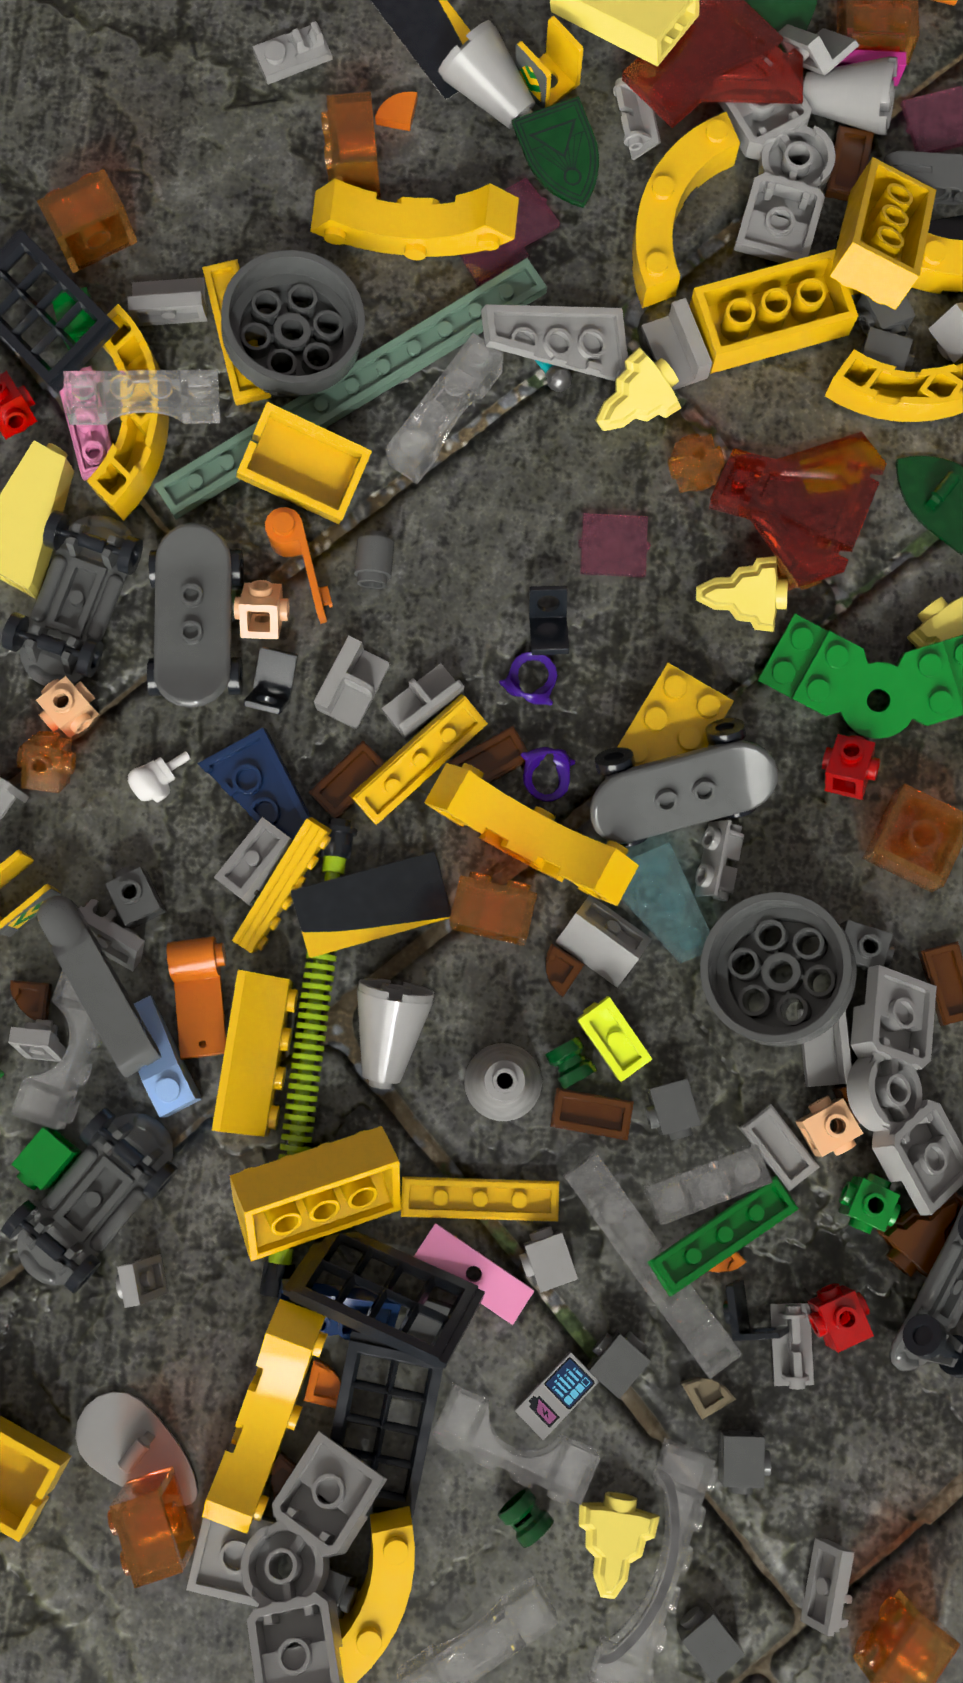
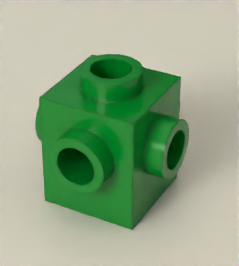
(855, 1201)

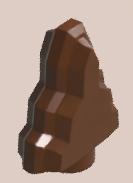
(919, 1239)

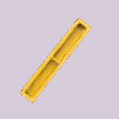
(277, 892)

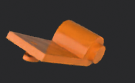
(290, 540)
(198, 995)

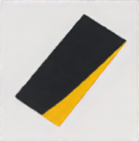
(427, 31)
(371, 904)

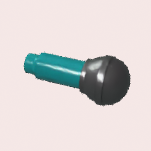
(557, 377)

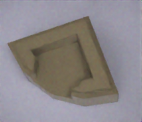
(707, 1395)

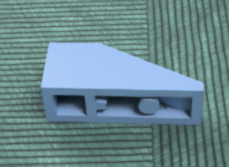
(167, 1078)

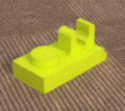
(614, 1038)

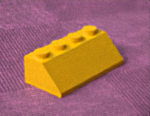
(254, 1054)
(316, 1192)

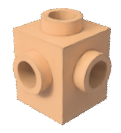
(261, 610)
(75, 715)
(817, 1130)

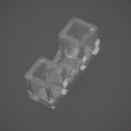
(707, 1184)

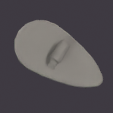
(129, 1440)

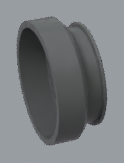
(276, 283)
(742, 935)

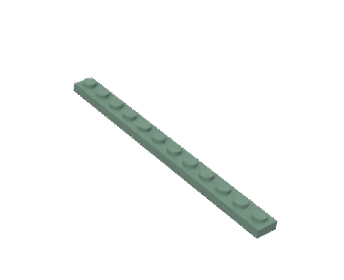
(364, 382)

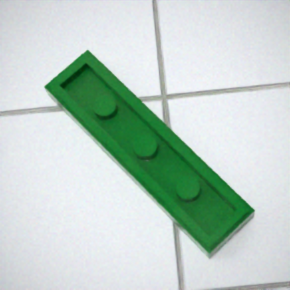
(722, 1236)

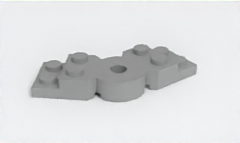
(784, 196)
(885, 1093)
(317, 1517)

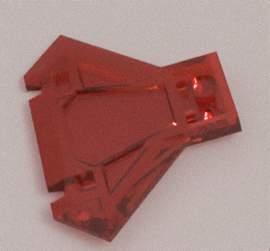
(719, 62)
(804, 501)

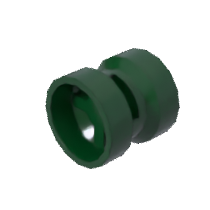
(571, 1062)
(525, 1517)

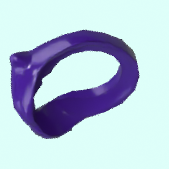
(542, 694)
(563, 764)

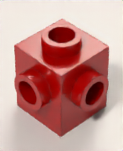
(14, 407)
(850, 766)
(839, 1317)

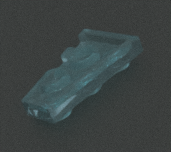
(666, 903)

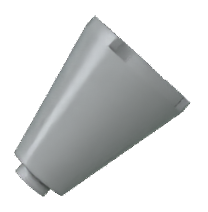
(488, 75)
(855, 94)
(389, 1027)
(482, 1084)

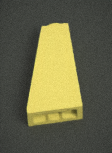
(637, 26)
(26, 502)

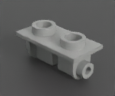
(637, 120)
(720, 843)
(792, 1352)

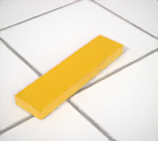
(217, 279)
(418, 759)
(480, 1198)

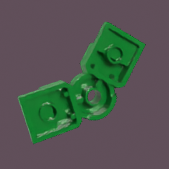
(835, 677)

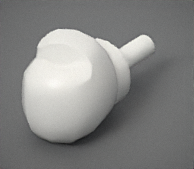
(153, 778)

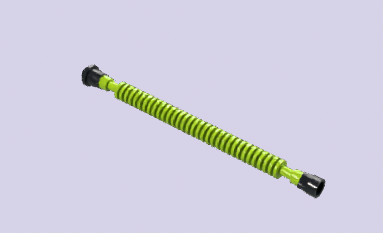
(334, 861)

